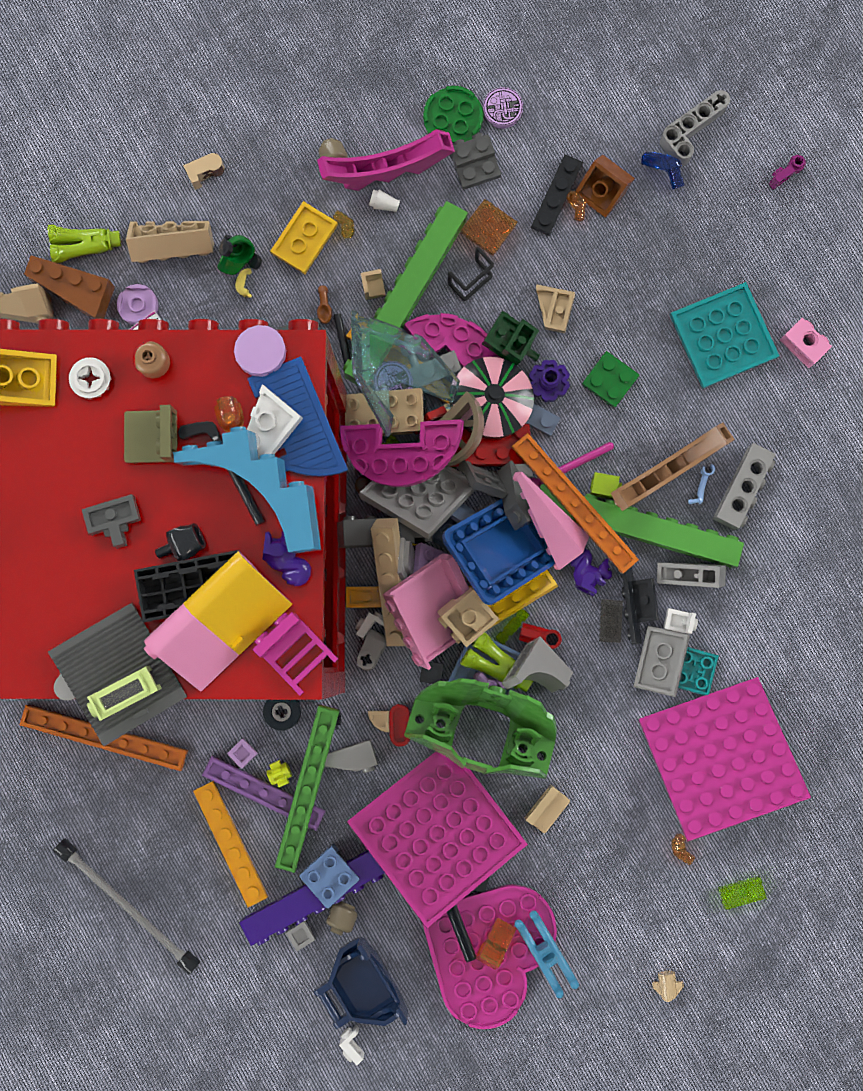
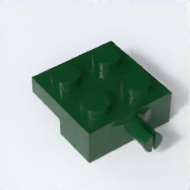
(511, 339)

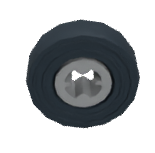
(275, 721)

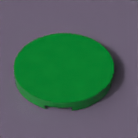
(454, 111)

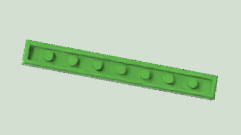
(307, 788)

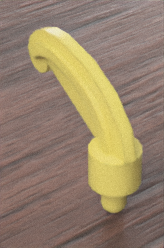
(240, 283)

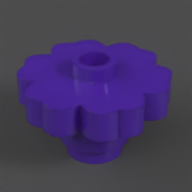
(549, 390)

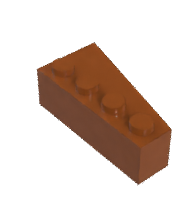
(75, 287)

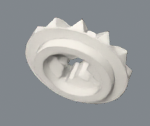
(83, 369)

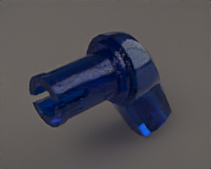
(666, 163)

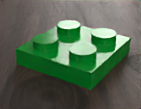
(610, 379)

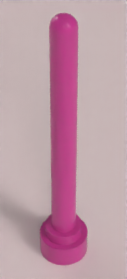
(580, 460)

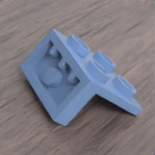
(329, 876)

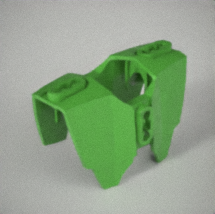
(529, 726)

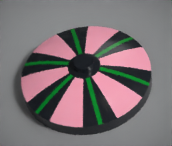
(501, 392)

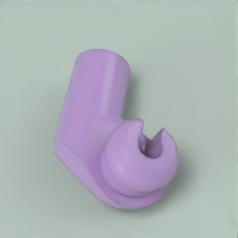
(479, 676)

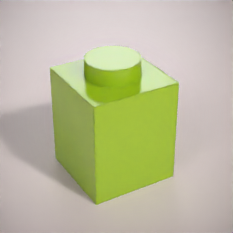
(604, 484)

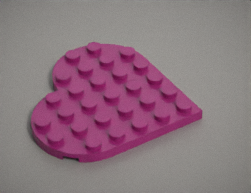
(471, 989)

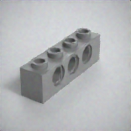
(764, 461)

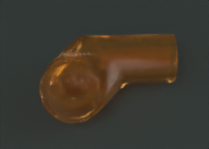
(578, 204)
(679, 849)

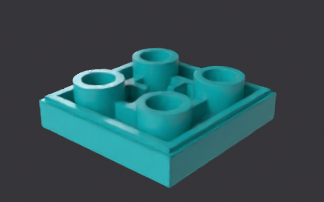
(698, 671)

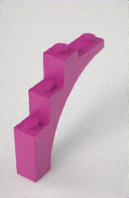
(388, 165)

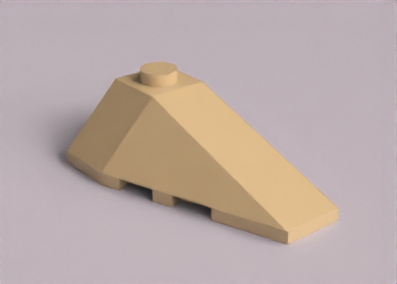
(26, 304)

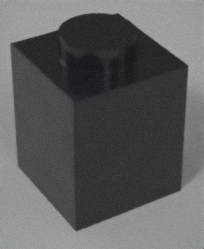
(432, 675)

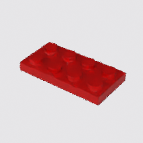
(495, 451)

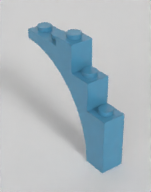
(292, 504)

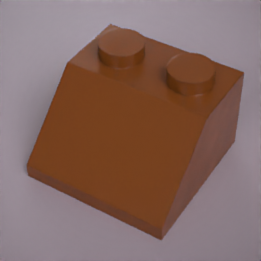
(604, 185)

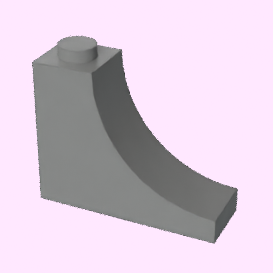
(541, 665)

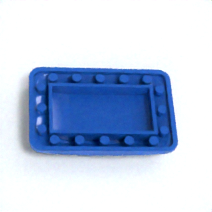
(495, 554)

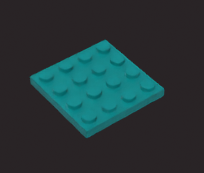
(724, 335)

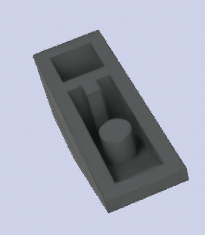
(514, 506)

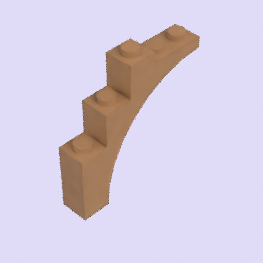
(672, 467)

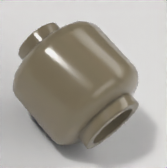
(332, 148)
(341, 918)

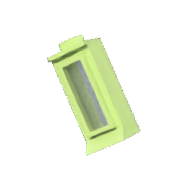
(122, 694)

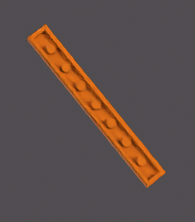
(575, 503)
(82, 732)

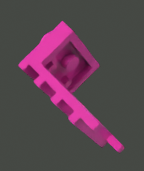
(281, 639)

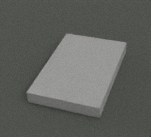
(661, 661)

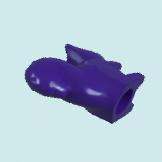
(275, 553)
(588, 576)

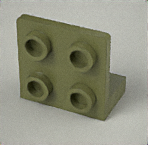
(150, 435)

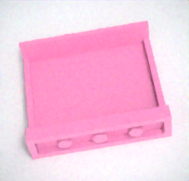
(416, 604)

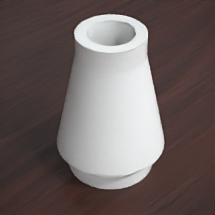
(383, 201)

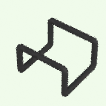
(486, 270)

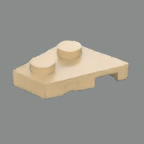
(555, 307)

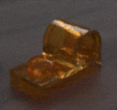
(495, 946)

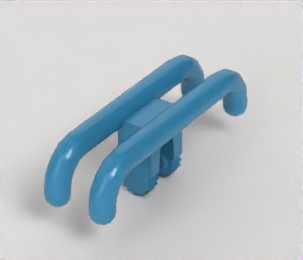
(546, 954)

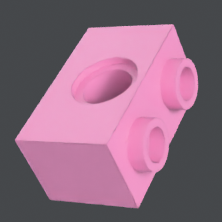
(794, 342)

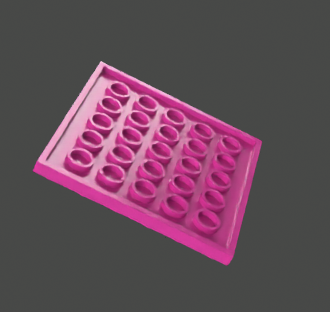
(723, 759)
(436, 835)

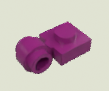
(794, 166)

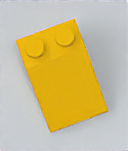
(27, 378)

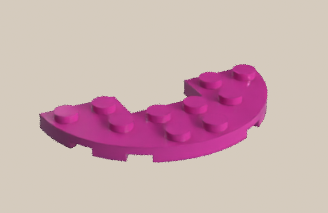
(453, 334)
(406, 462)

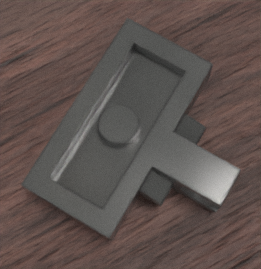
(112, 519)

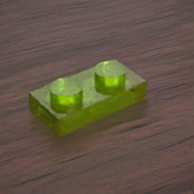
(742, 893)

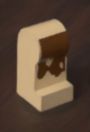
(204, 168)

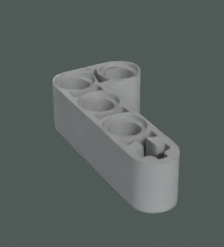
(696, 124)

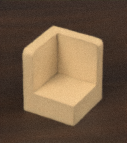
(373, 284)

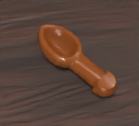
(324, 310)

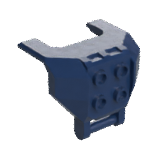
(362, 988)

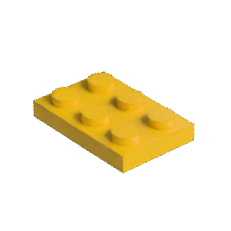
(304, 237)

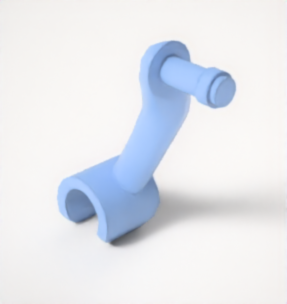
(700, 493)

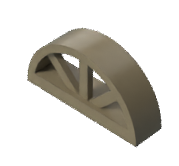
(456, 413)

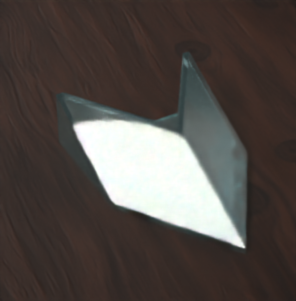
(389, 357)

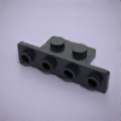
(640, 603)

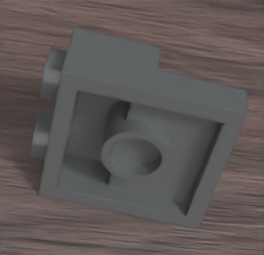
(475, 161)

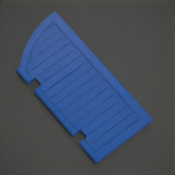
(312, 444)

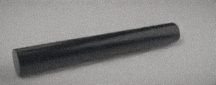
(342, 337)

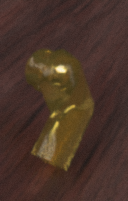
(347, 224)

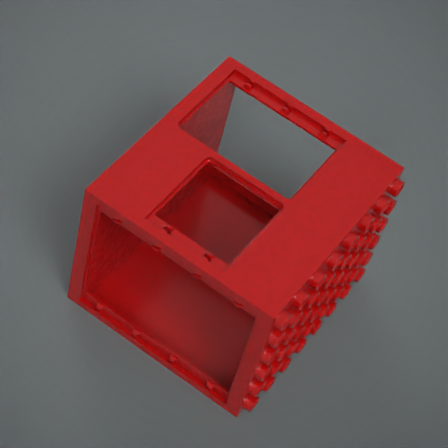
(73, 458)

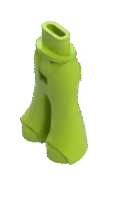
(89, 242)
(505, 662)

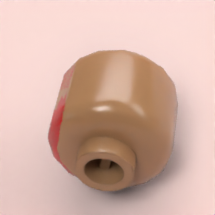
(151, 359)

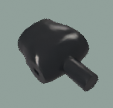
(182, 542)

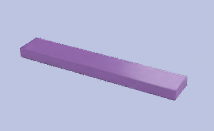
(255, 789)

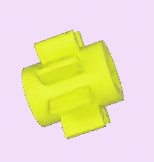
(279, 773)

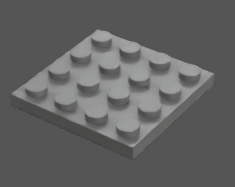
(423, 505)

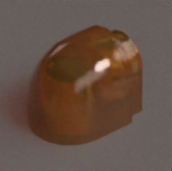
(228, 413)

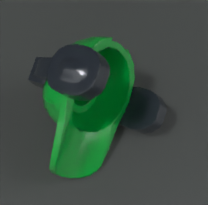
(237, 252)

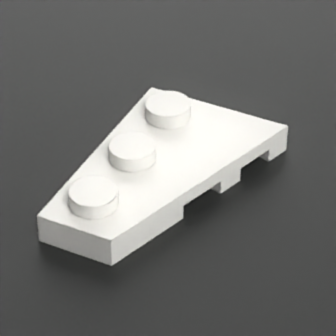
(272, 422)

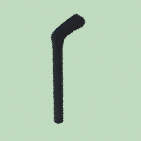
(193, 429)

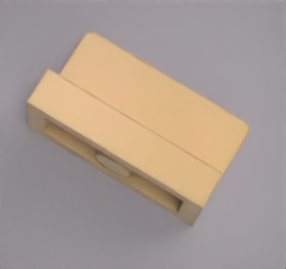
(547, 809)

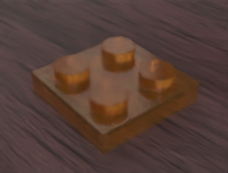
(489, 227)

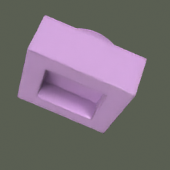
(242, 753)

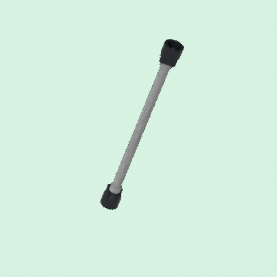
(67, 852)

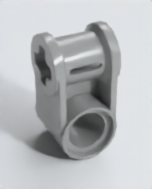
(374, 646)

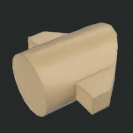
(667, 985)

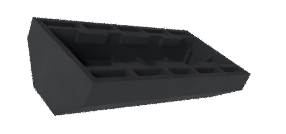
(169, 585)

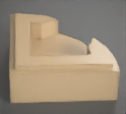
(380, 719)

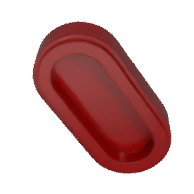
(398, 721)

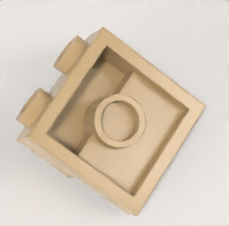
(467, 617)

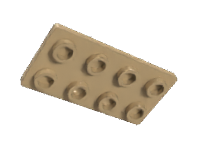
(404, 405)

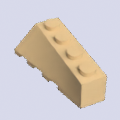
(168, 240)

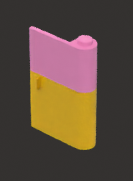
(217, 622)

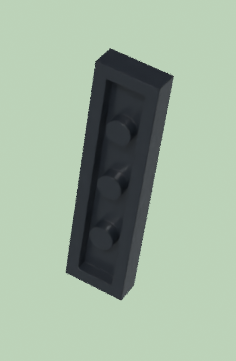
(556, 195)

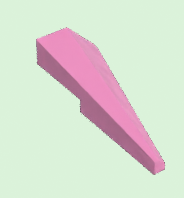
(560, 532)

